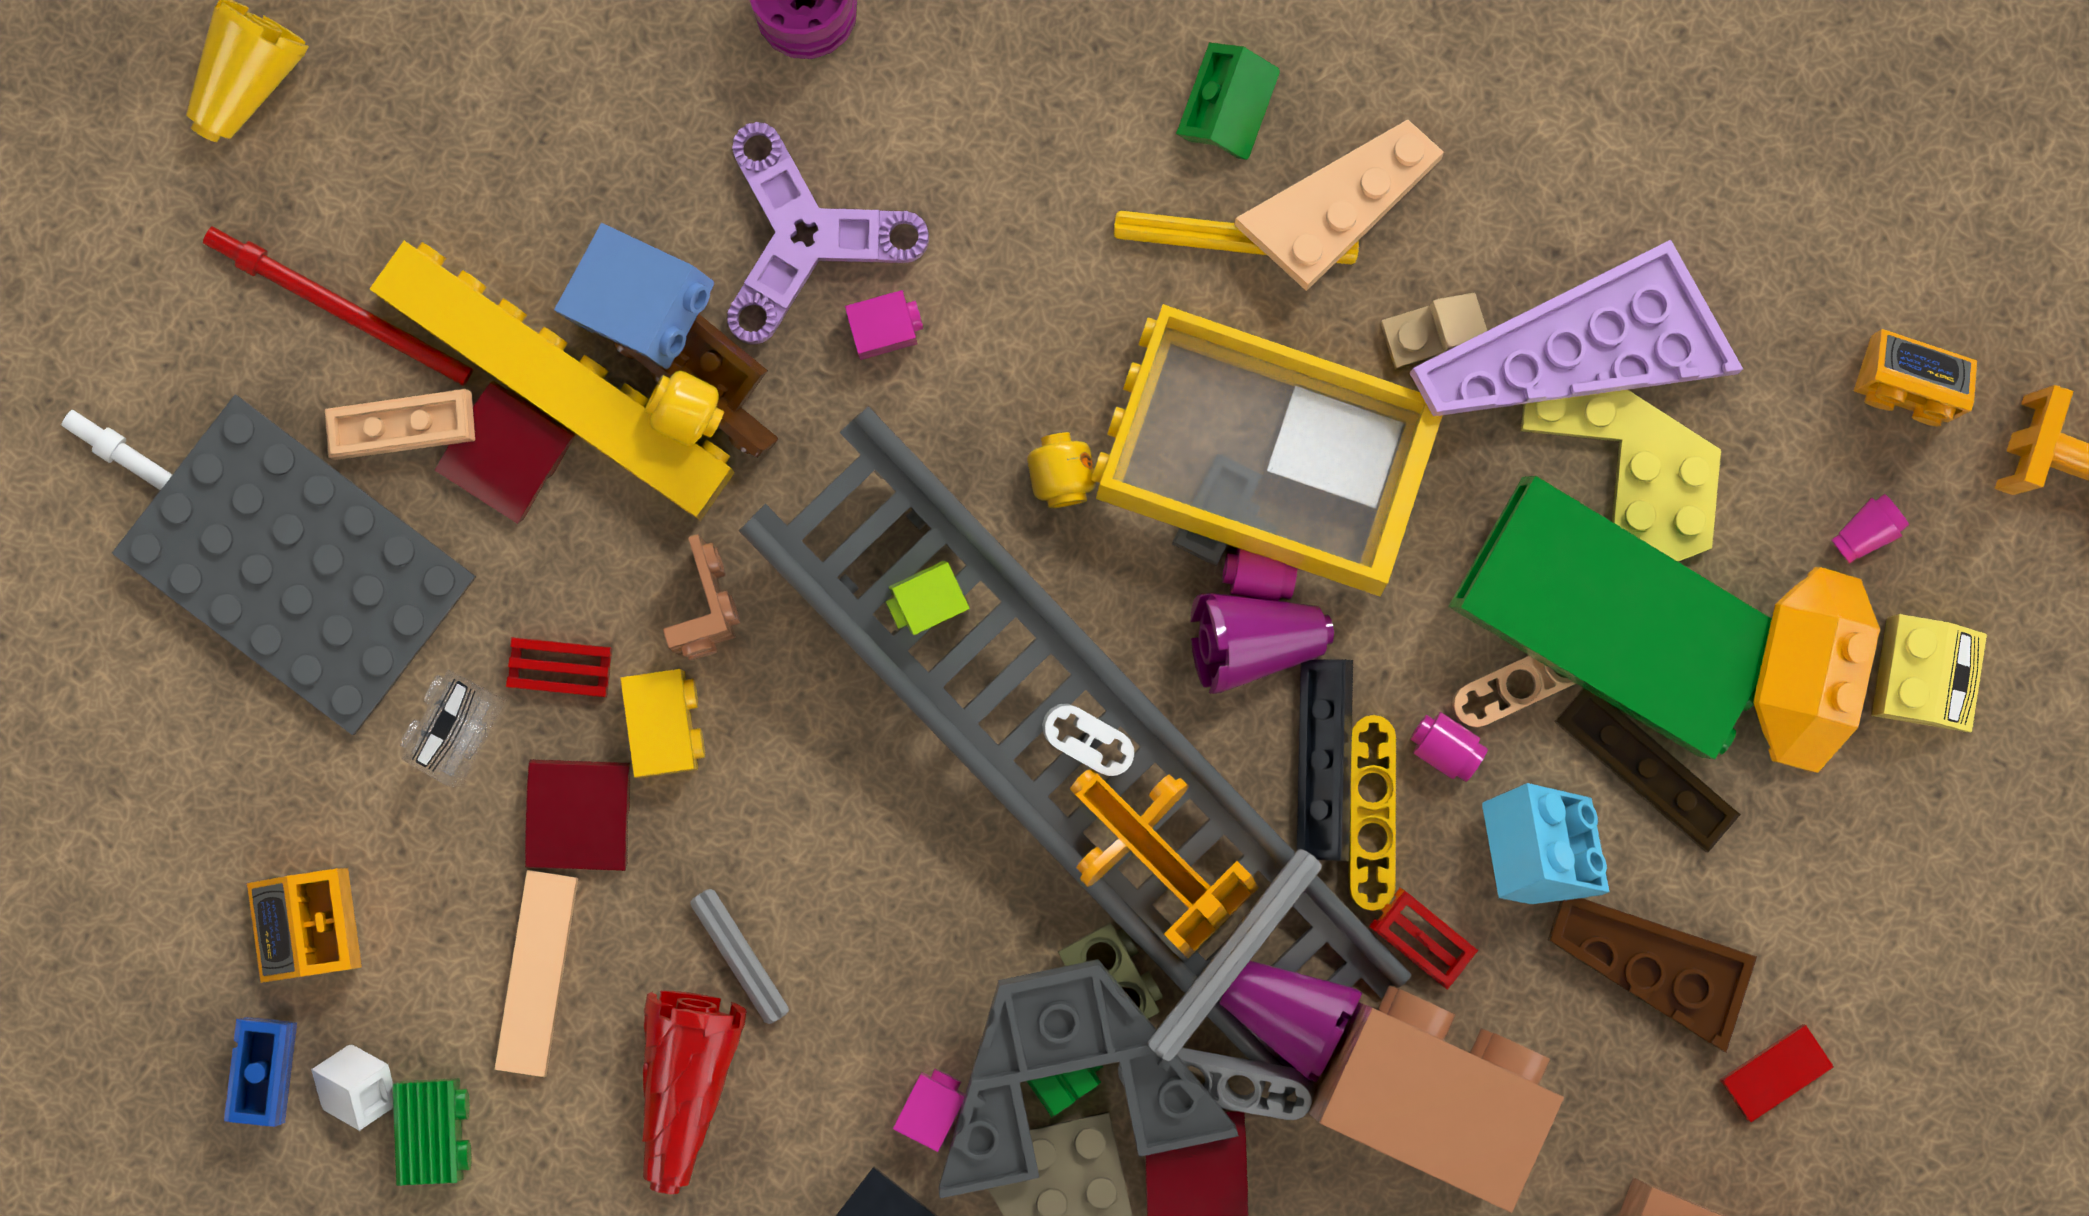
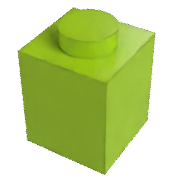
(926, 598)

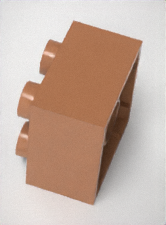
(1433, 1105)

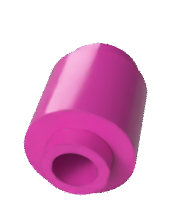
(1258, 576)
(1448, 746)

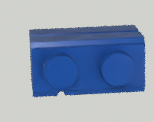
(260, 1071)

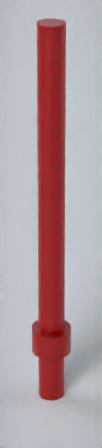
(254, 260)

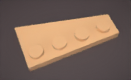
(1333, 208)

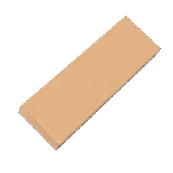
(400, 424)

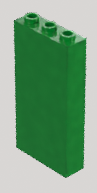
(1617, 617)

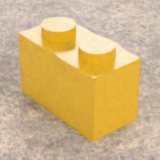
(661, 723)

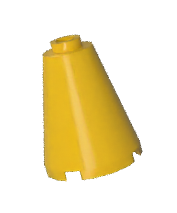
(239, 68)

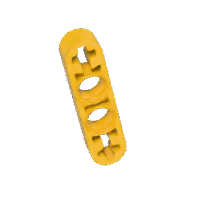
(1379, 813)

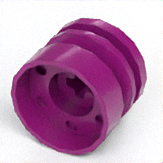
(805, 31)

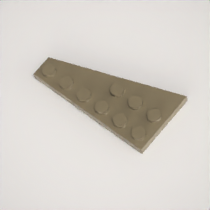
(1076, 1173)

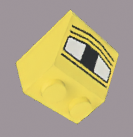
(1929, 673)

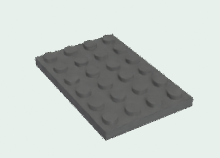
(294, 564)

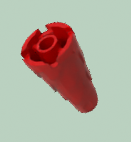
(683, 1079)

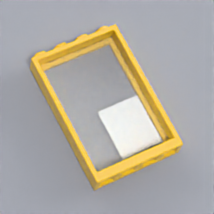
(1268, 450)

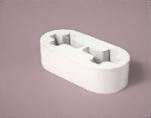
(1081, 750)

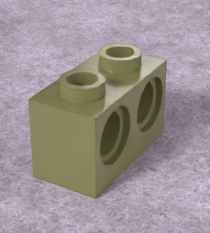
(1123, 968)

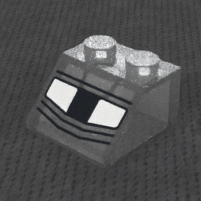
(452, 728)

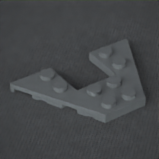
(1056, 1026)

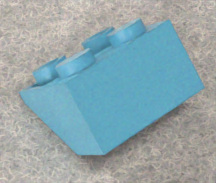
(1544, 845)

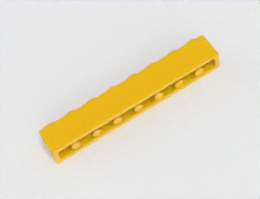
(549, 377)

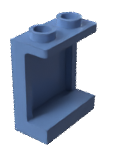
(635, 295)

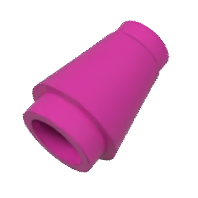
(1870, 529)

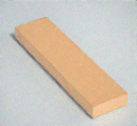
(536, 973)

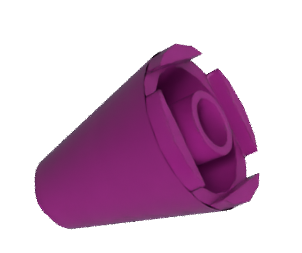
(1253, 638)
(1292, 1013)

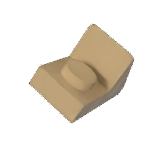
(1432, 329)

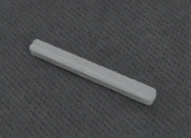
(1234, 955)

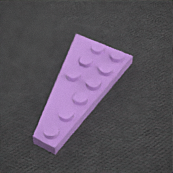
(1607, 335)

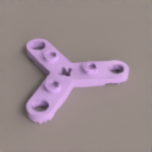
(786, 266)

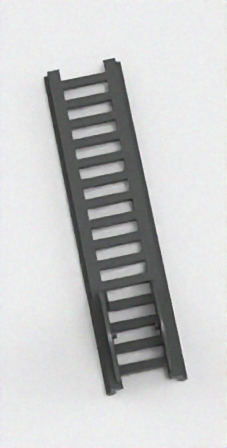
(1089, 670)

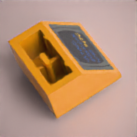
(1917, 378)
(304, 924)

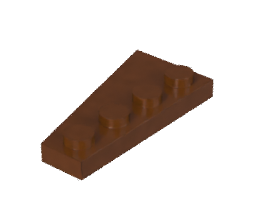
(1669, 969)

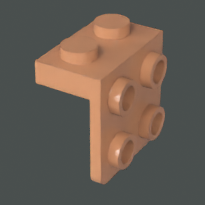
(698, 636)

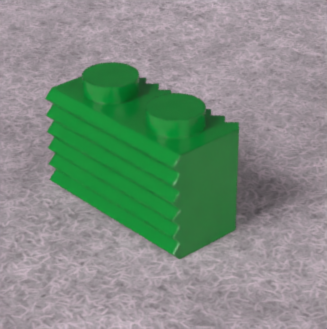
(430, 1131)

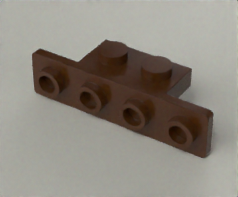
(728, 368)

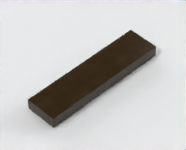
(1648, 769)

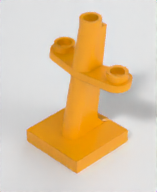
(2044, 444)
(1206, 904)

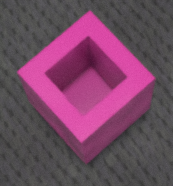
(883, 324)
(930, 1109)

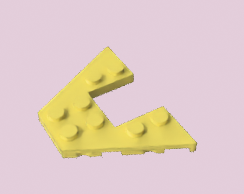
(1663, 468)

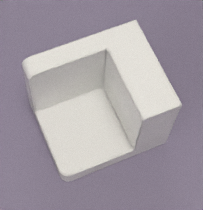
(354, 1086)

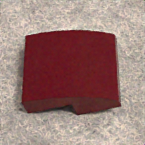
(511, 453)
(577, 815)
(1200, 1178)

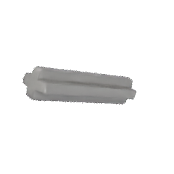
(739, 956)

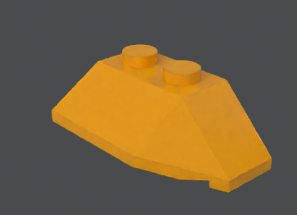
(1816, 668)

